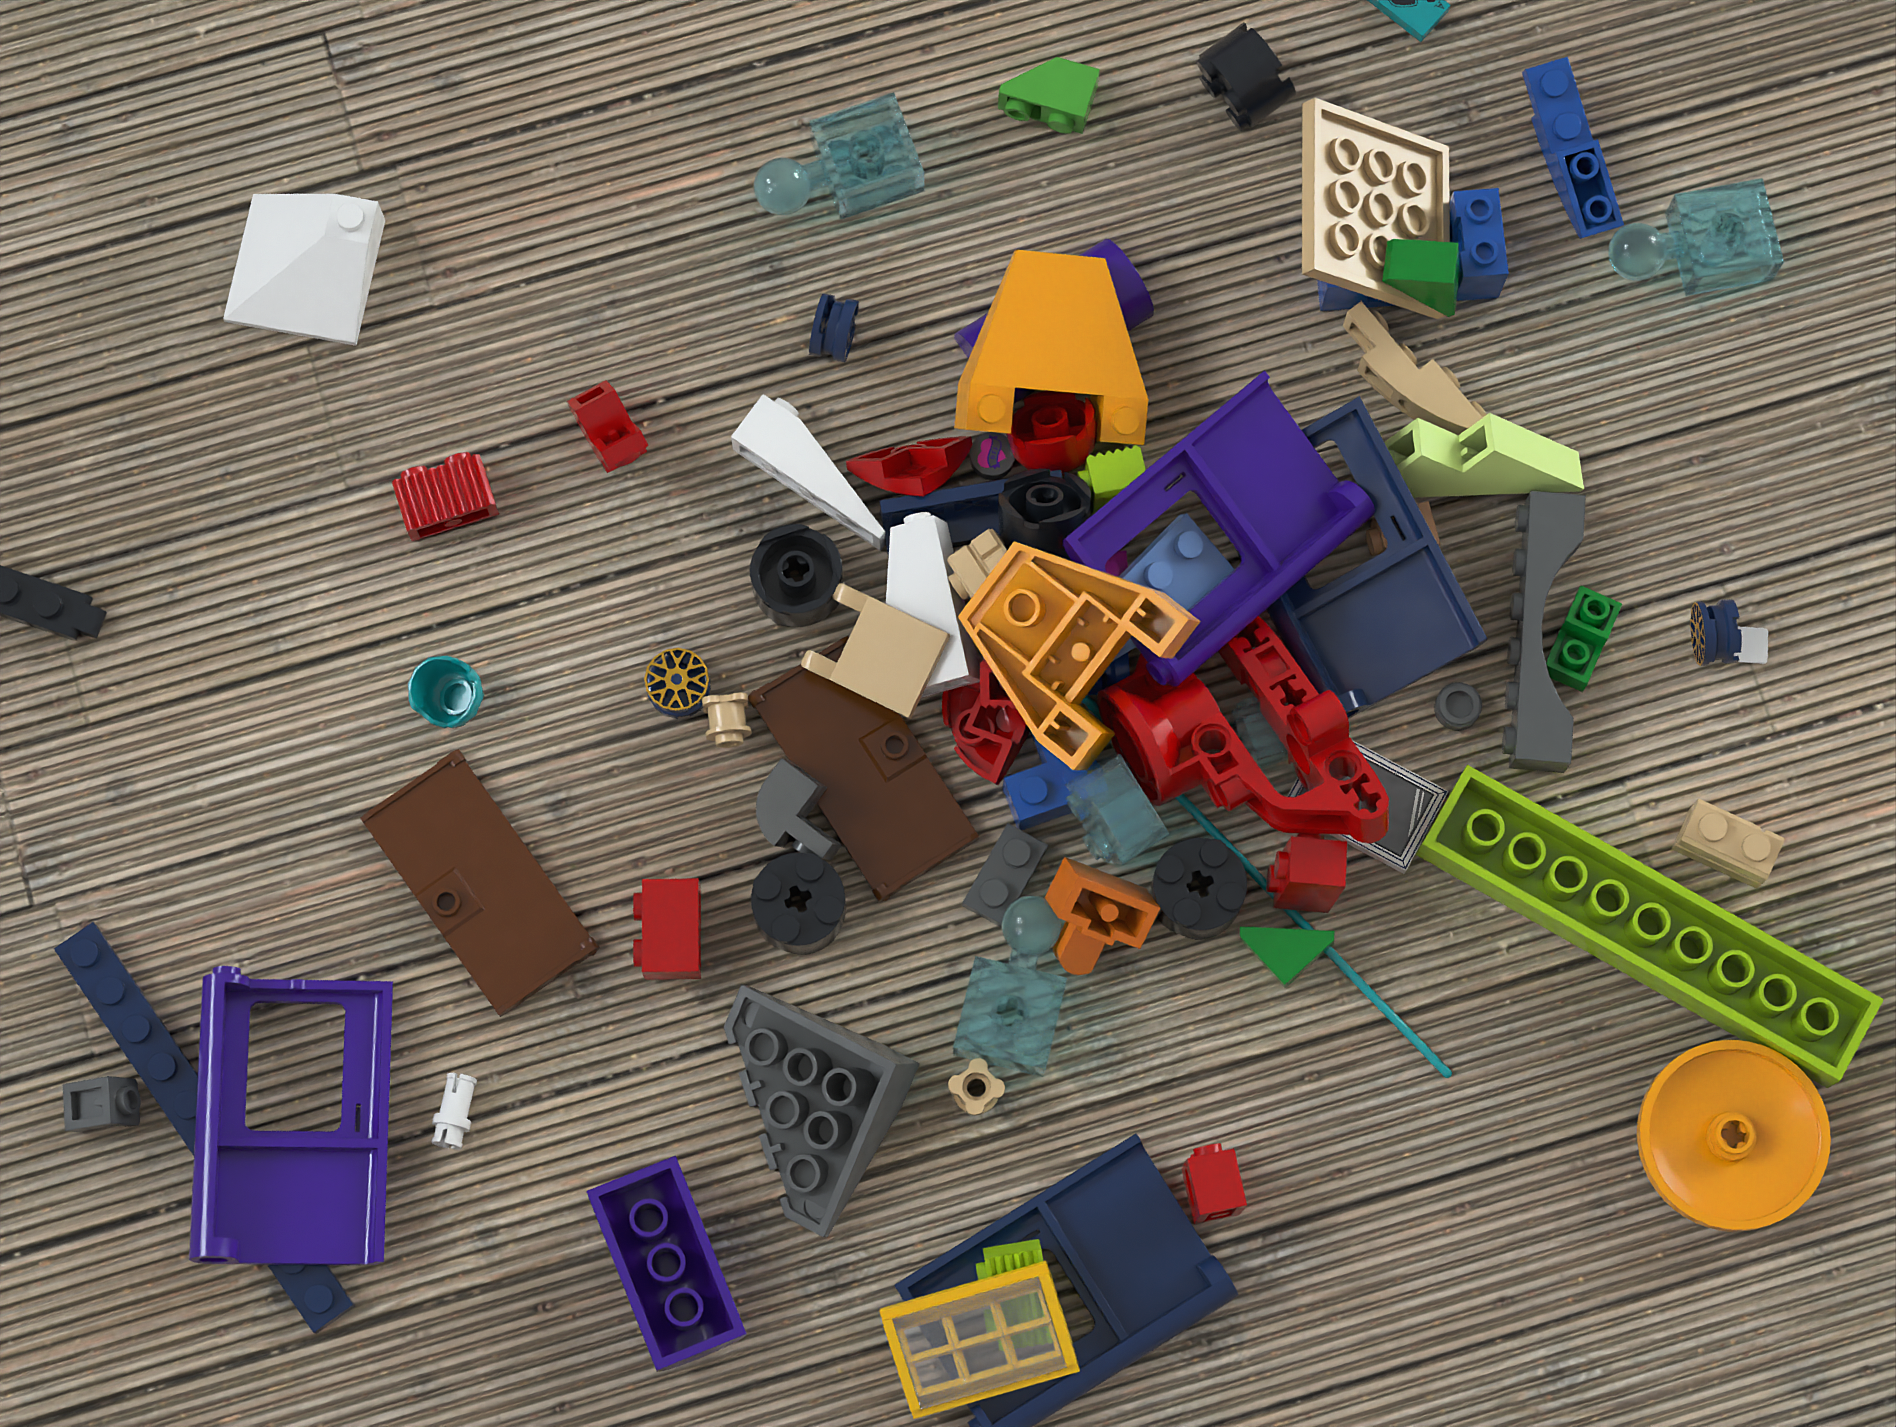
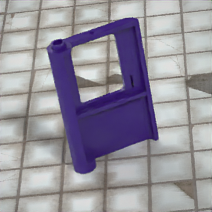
(1263, 492)
(290, 1191)

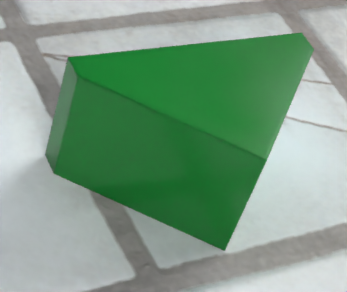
(1424, 271)
(1286, 951)

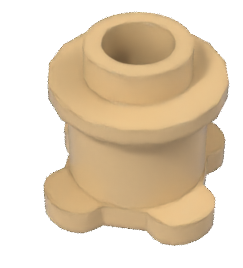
(727, 719)
(979, 1074)

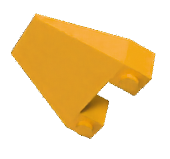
(1058, 332)
(1055, 631)

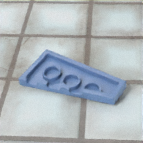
(1180, 565)

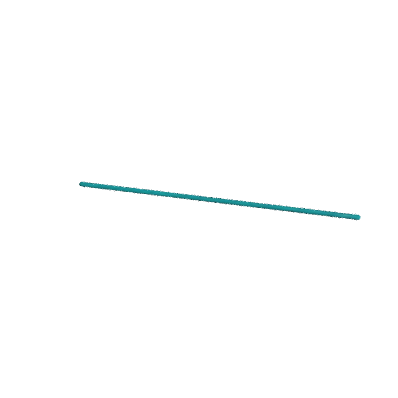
(1303, 924)

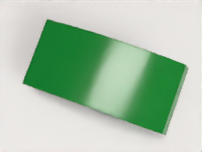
(1582, 638)

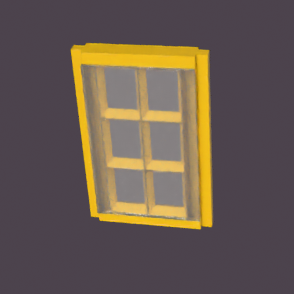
(979, 1339)

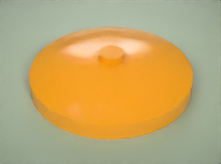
(1733, 1135)

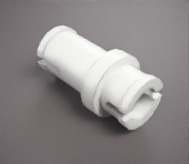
(454, 1110)

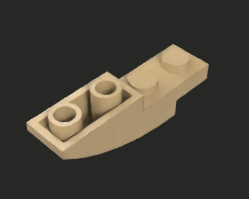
(1392, 371)

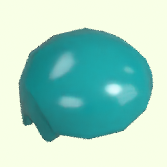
(445, 691)

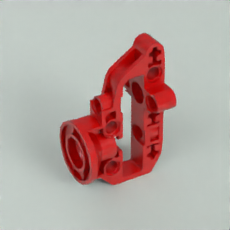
(1170, 728)

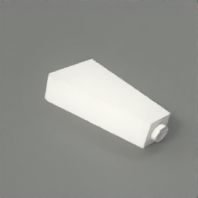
(922, 589)

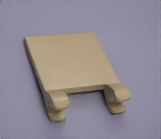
(885, 656)

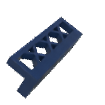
(966, 509)

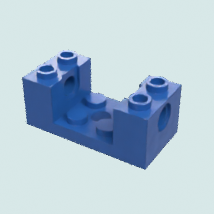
(1482, 253)

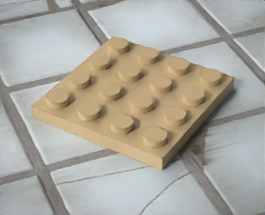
(1362, 190)

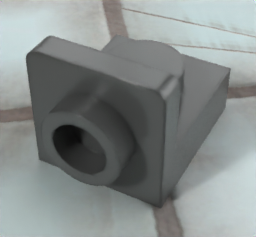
(101, 1103)

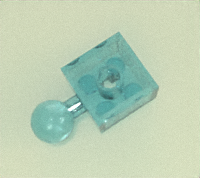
(854, 183)
(1698, 240)
(993, 986)

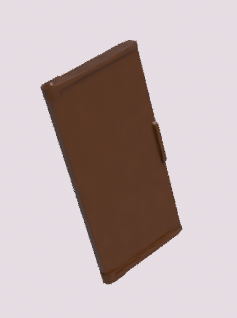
(878, 779)
(479, 883)

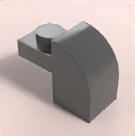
(783, 808)

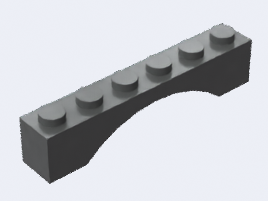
(1540, 722)

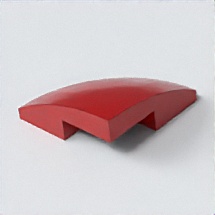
(913, 467)
(985, 736)

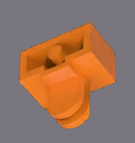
(1096, 913)

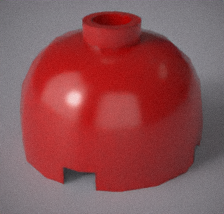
(1053, 431)

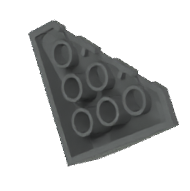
(820, 1097)

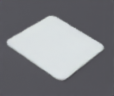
(1754, 645)

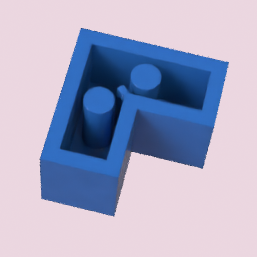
(1040, 792)

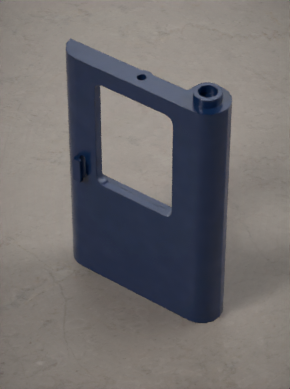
(1389, 615)
(1124, 1255)

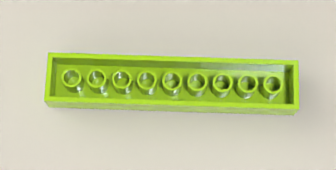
(1649, 926)

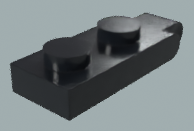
(48, 606)

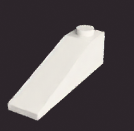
(787, 451)

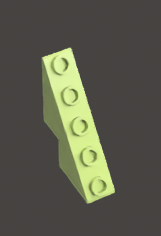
(1482, 460)

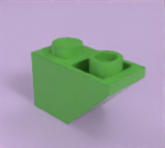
(1052, 93)

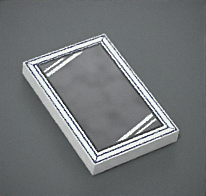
(1411, 811)

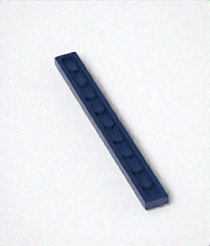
(174, 1086)

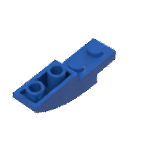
(1569, 149)

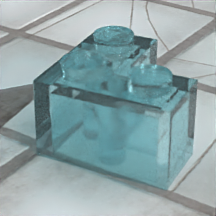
(1116, 811)

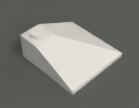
(306, 265)

